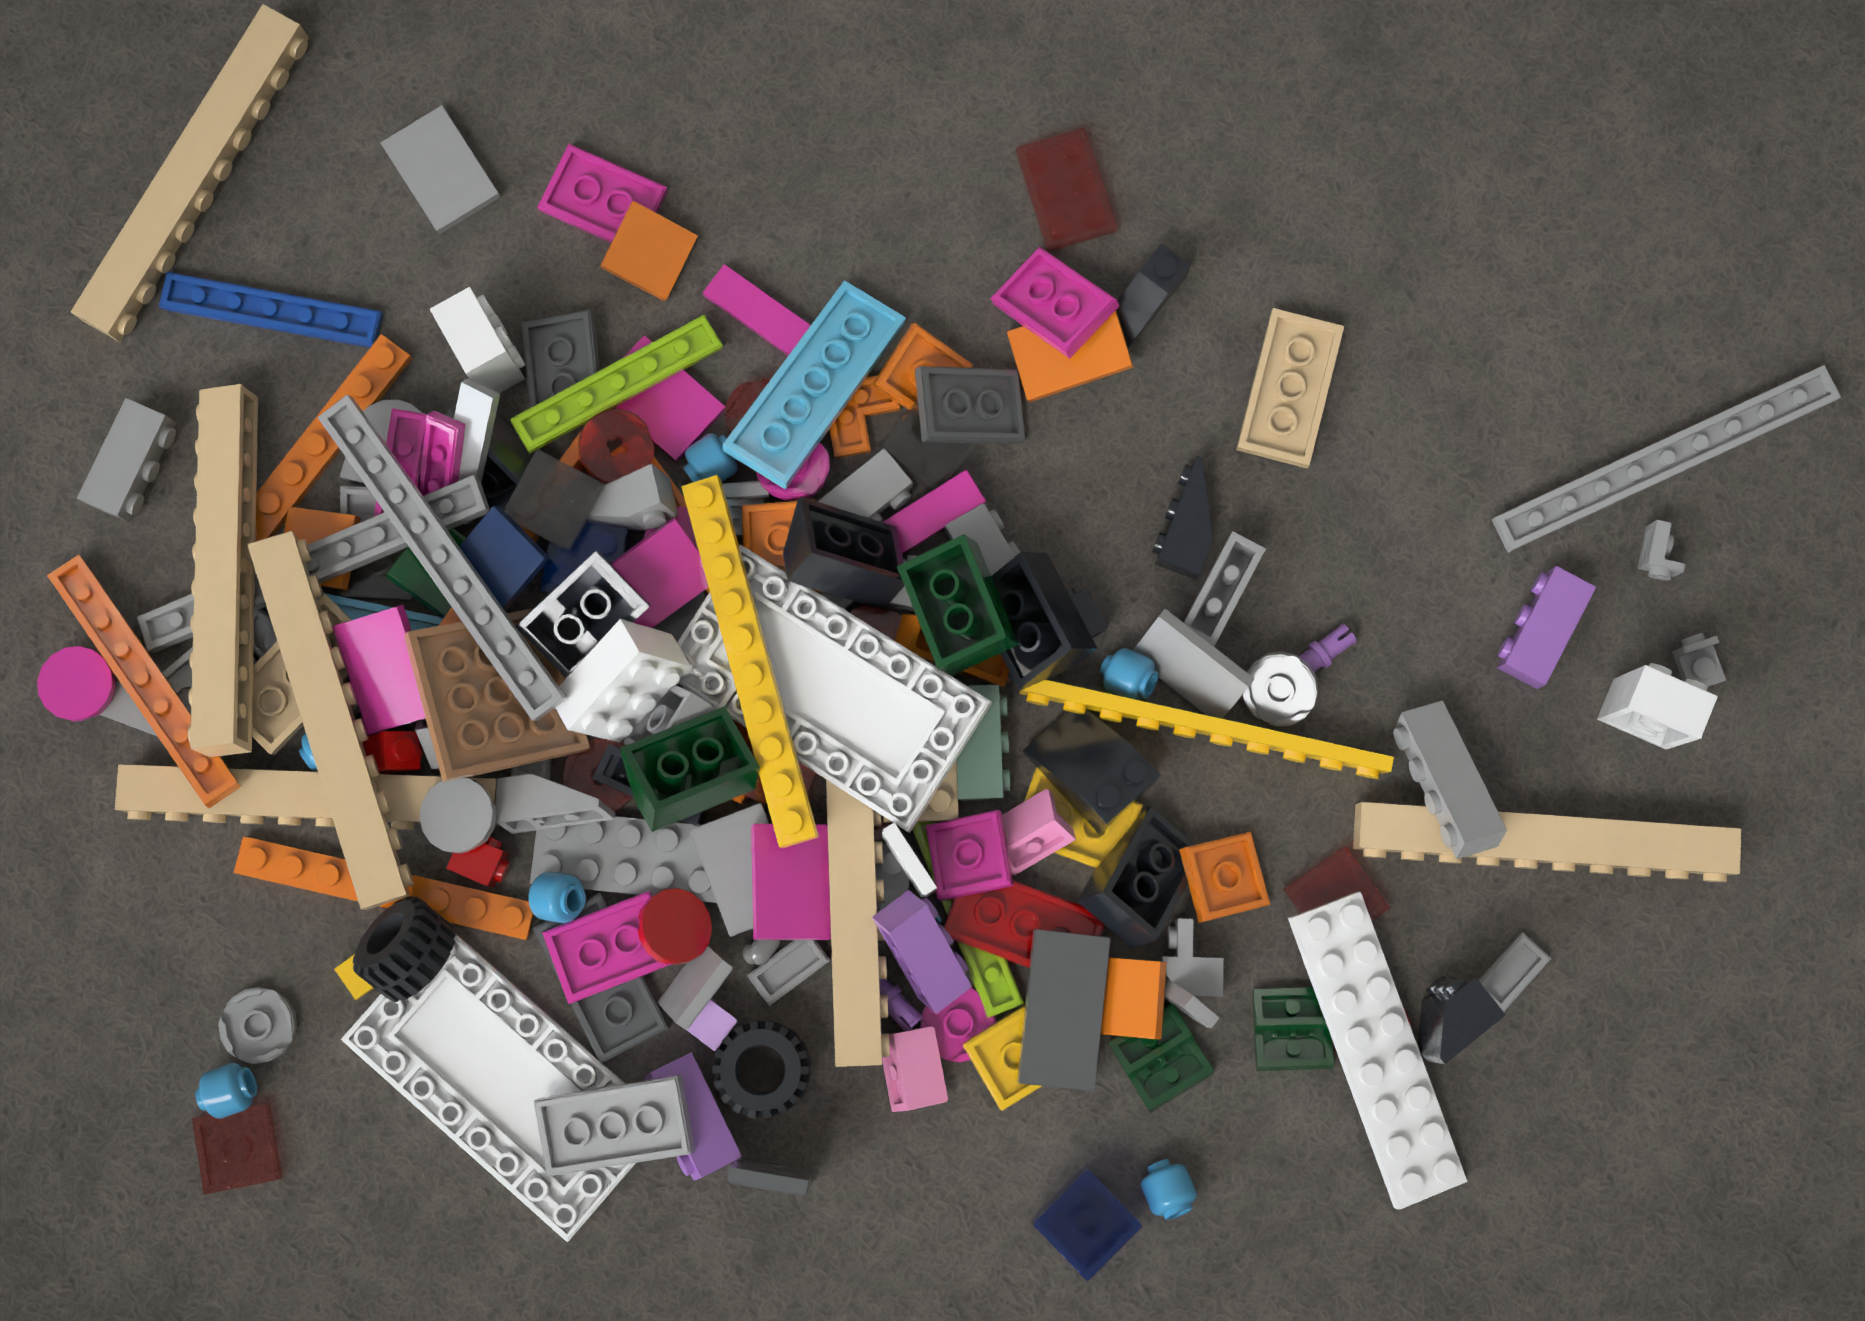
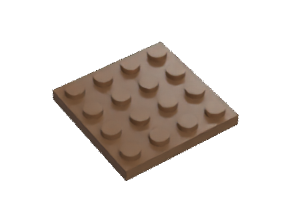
(472, 711)

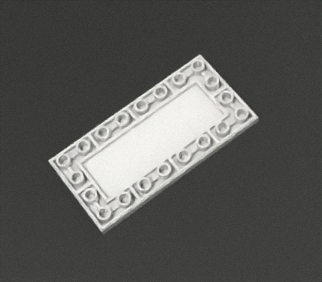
(851, 695)
(474, 1063)

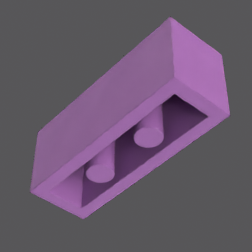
(1545, 626)
(923, 950)
(710, 1133)

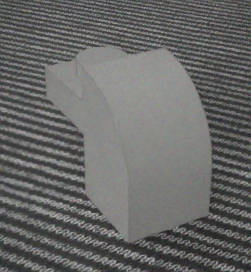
(1193, 974)

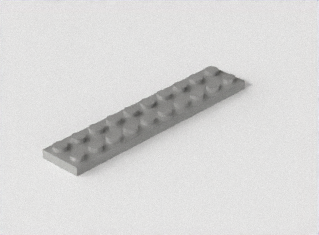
(632, 859)

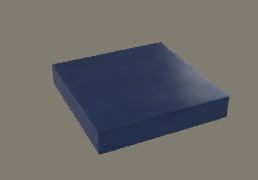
(503, 555)

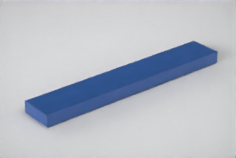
(270, 310)

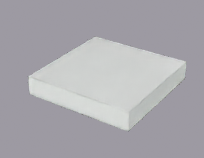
(908, 861)

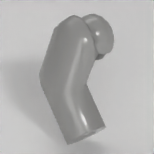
(760, 951)

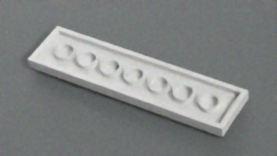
(1377, 1050)

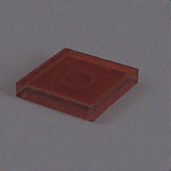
(1334, 879)
(237, 1149)

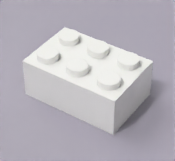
(479, 340)
(621, 681)
(1658, 706)

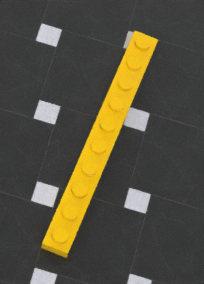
(750, 662)
(1222, 731)

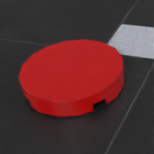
(674, 926)

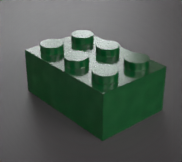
(957, 605)

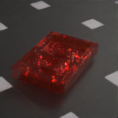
(1066, 189)

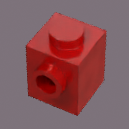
(395, 751)
(483, 864)

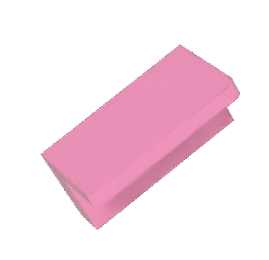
(1034, 831)
(914, 1070)

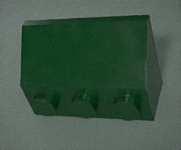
(689, 768)

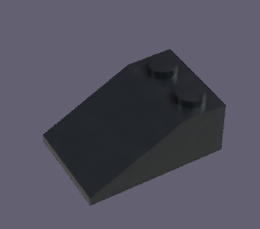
(581, 612)
(1092, 767)
(1139, 880)

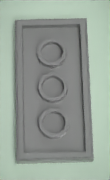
(614, 1125)

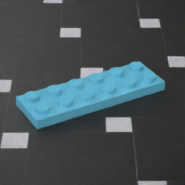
(814, 384)

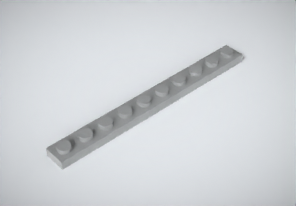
(1666, 458)
(330, 557)
(442, 558)

